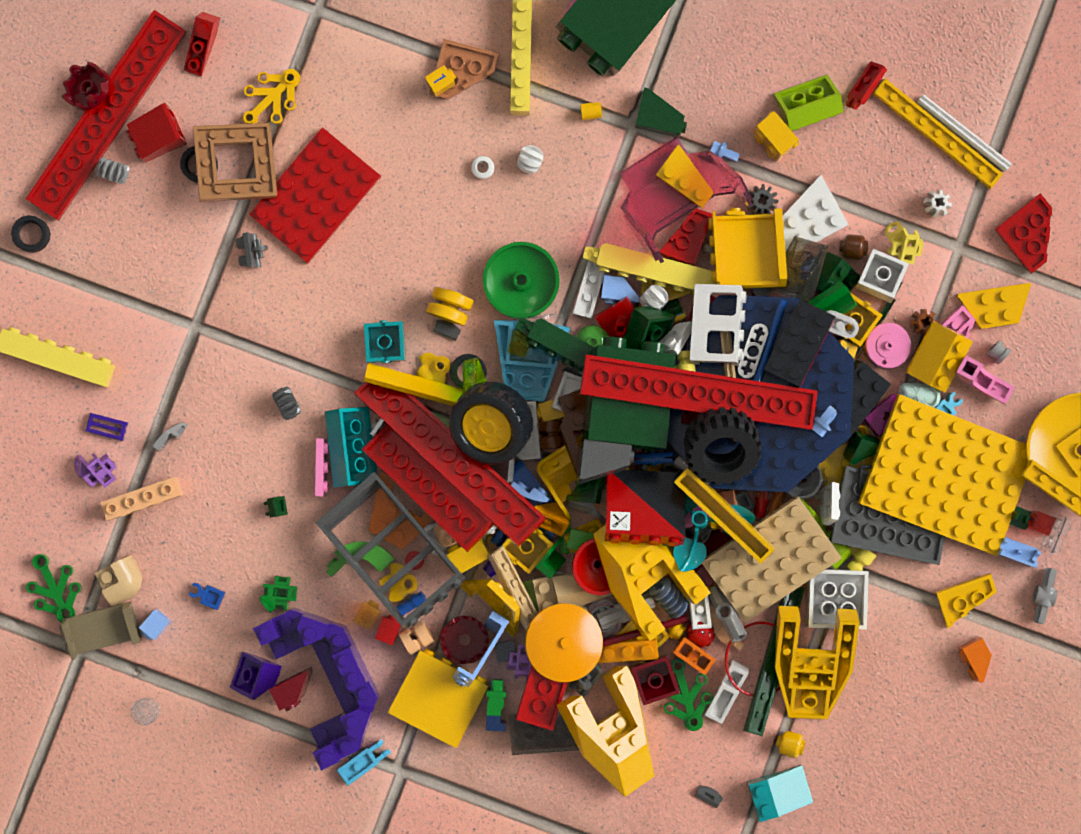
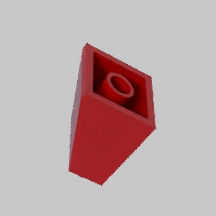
(155, 133)

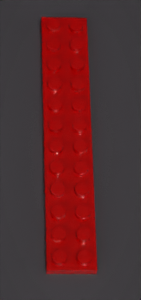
(102, 124)
(697, 391)
(434, 443)

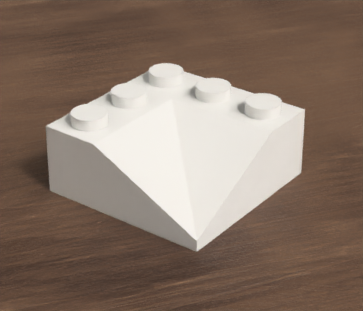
(834, 591)

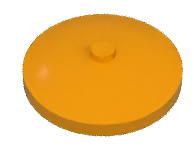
(563, 642)

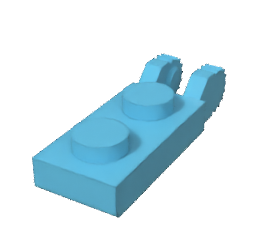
(361, 763)

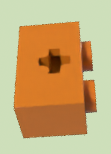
(693, 655)

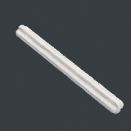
(964, 133)

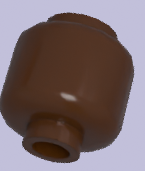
(854, 247)

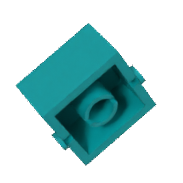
(384, 342)

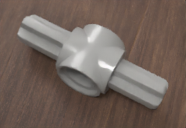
(1045, 595)

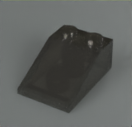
(804, 268)

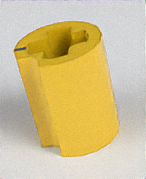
(591, 111)

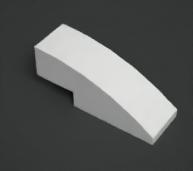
(726, 692)

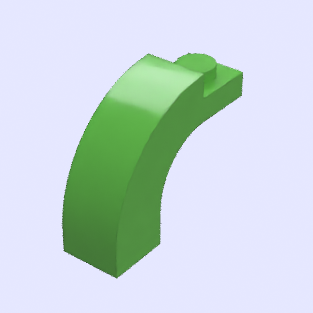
(378, 557)

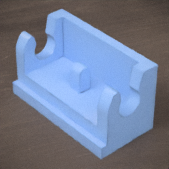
(1019, 552)

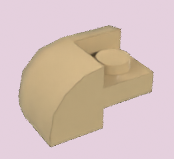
(120, 580)

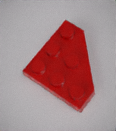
(1028, 233)

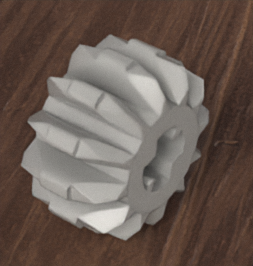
(112, 170)

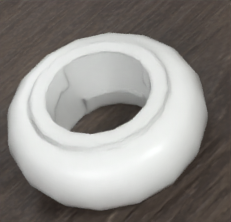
(480, 159)

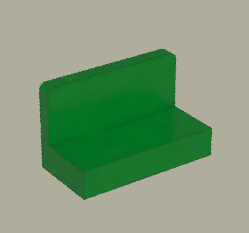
(835, 298)
(551, 561)

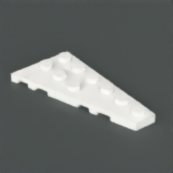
(813, 215)

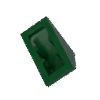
(860, 447)

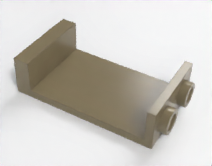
(100, 629)

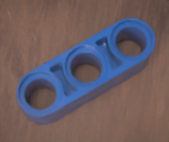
(523, 475)

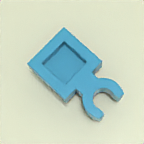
(948, 405)

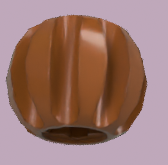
(919, 325)

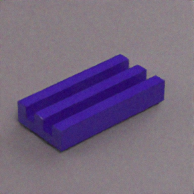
(122, 430)

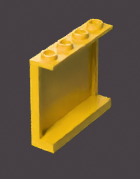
(748, 250)
(434, 701)

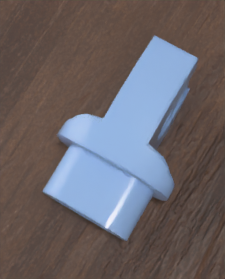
(721, 150)
(822, 423)

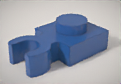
(210, 596)

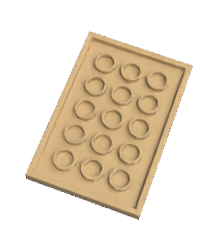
(798, 556)

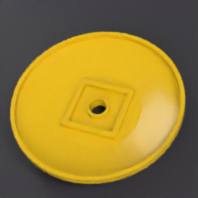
(1055, 439)

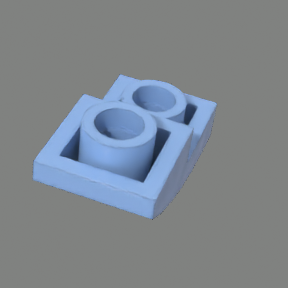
(535, 494)

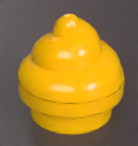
(676, 632)

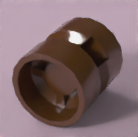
(550, 435)

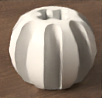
(529, 159)
(931, 202)
(654, 297)

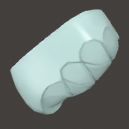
(920, 392)

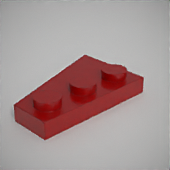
(688, 239)

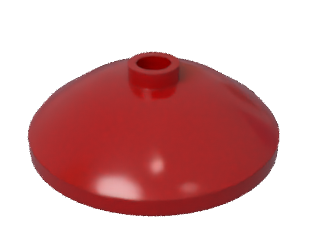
(585, 574)

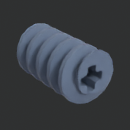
(668, 597)

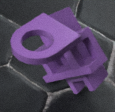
(87, 470)
(515, 659)

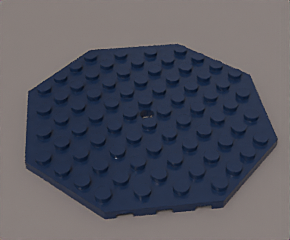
(786, 451)

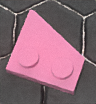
(960, 321)

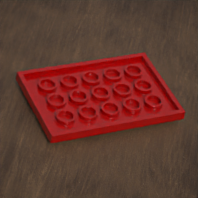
(315, 195)

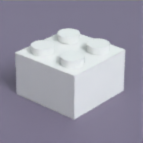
(882, 276)

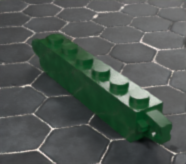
(554, 342)

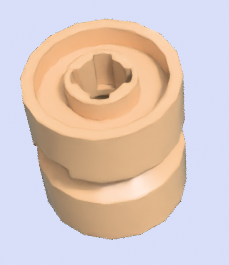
(423, 636)

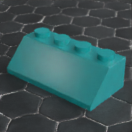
(347, 435)

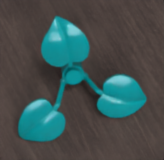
(693, 553)

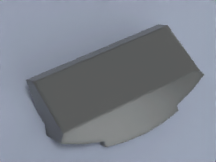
(447, 329)
(709, 795)

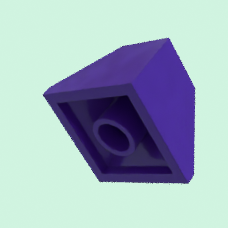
(254, 675)

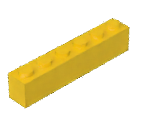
(724, 515)

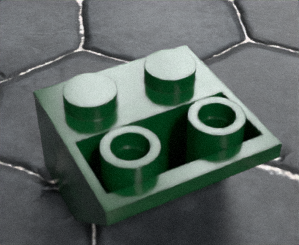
(836, 270)

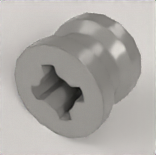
(998, 352)

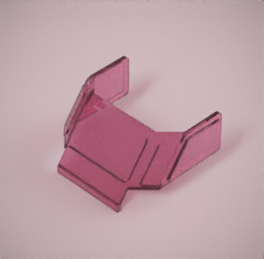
(655, 205)

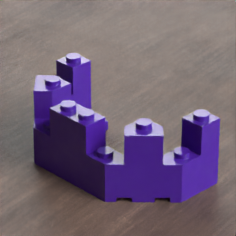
(344, 670)

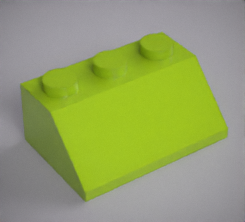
(809, 102)

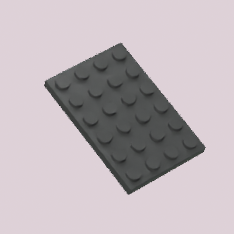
(877, 531)

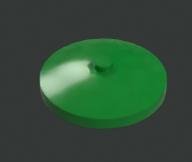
(521, 280)

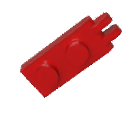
(865, 85)

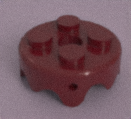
(80, 80)
(464, 653)

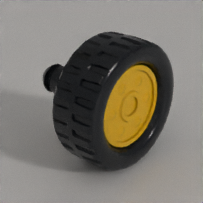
(491, 423)

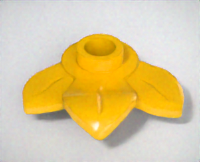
(430, 368)
(399, 590)

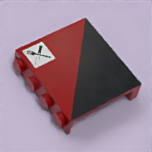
(645, 508)

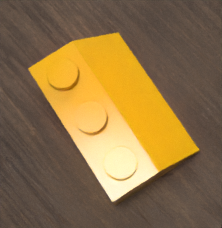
(939, 356)

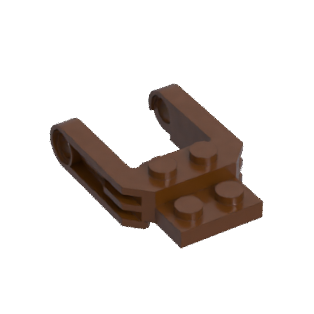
(573, 408)

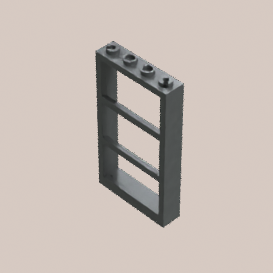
(351, 503)

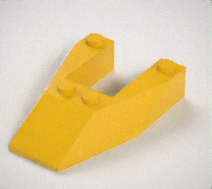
(635, 569)
(814, 677)
(619, 742)

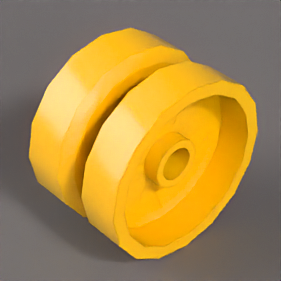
(449, 306)

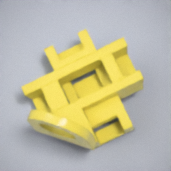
(902, 238)

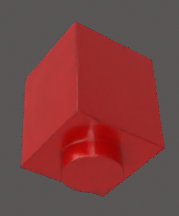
(388, 630)

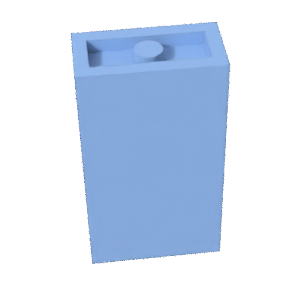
(496, 624)

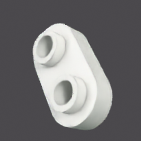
(839, 325)

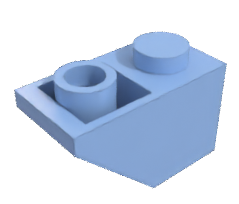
(615, 289)

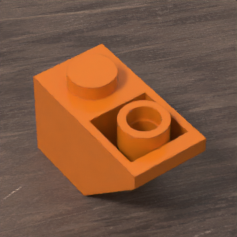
(977, 657)

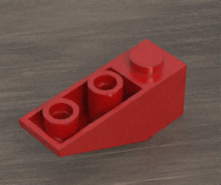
(201, 42)

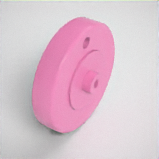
(887, 345)

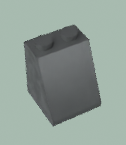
(602, 459)

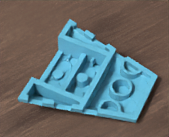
(526, 375)

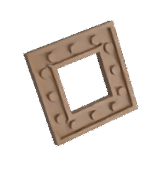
(258, 135)

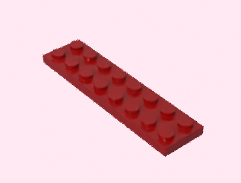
(428, 488)

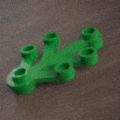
(55, 591)
(688, 698)

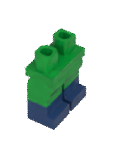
(495, 705)

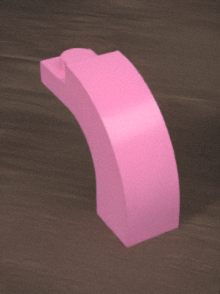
(978, 378)

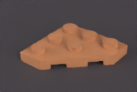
(468, 65)

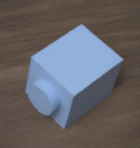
(154, 625)

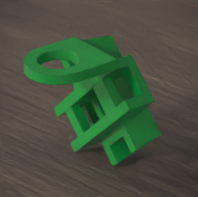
(279, 589)

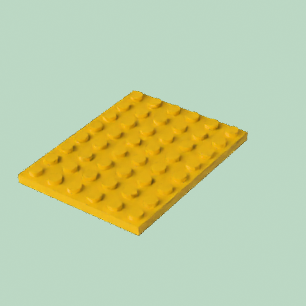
(946, 475)

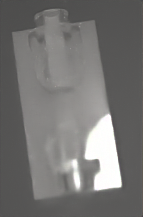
(1052, 542)

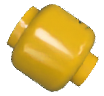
(791, 744)

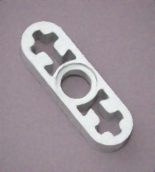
(752, 335)

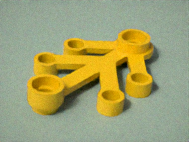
(273, 95)

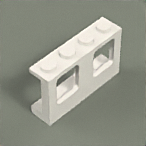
(704, 323)

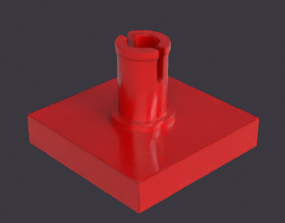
(616, 317)

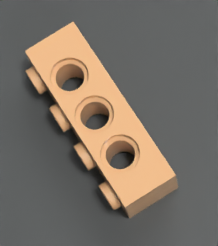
(141, 498)

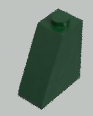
(659, 116)

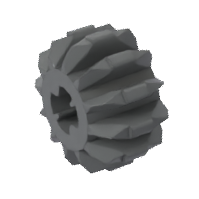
(768, 205)
(286, 403)

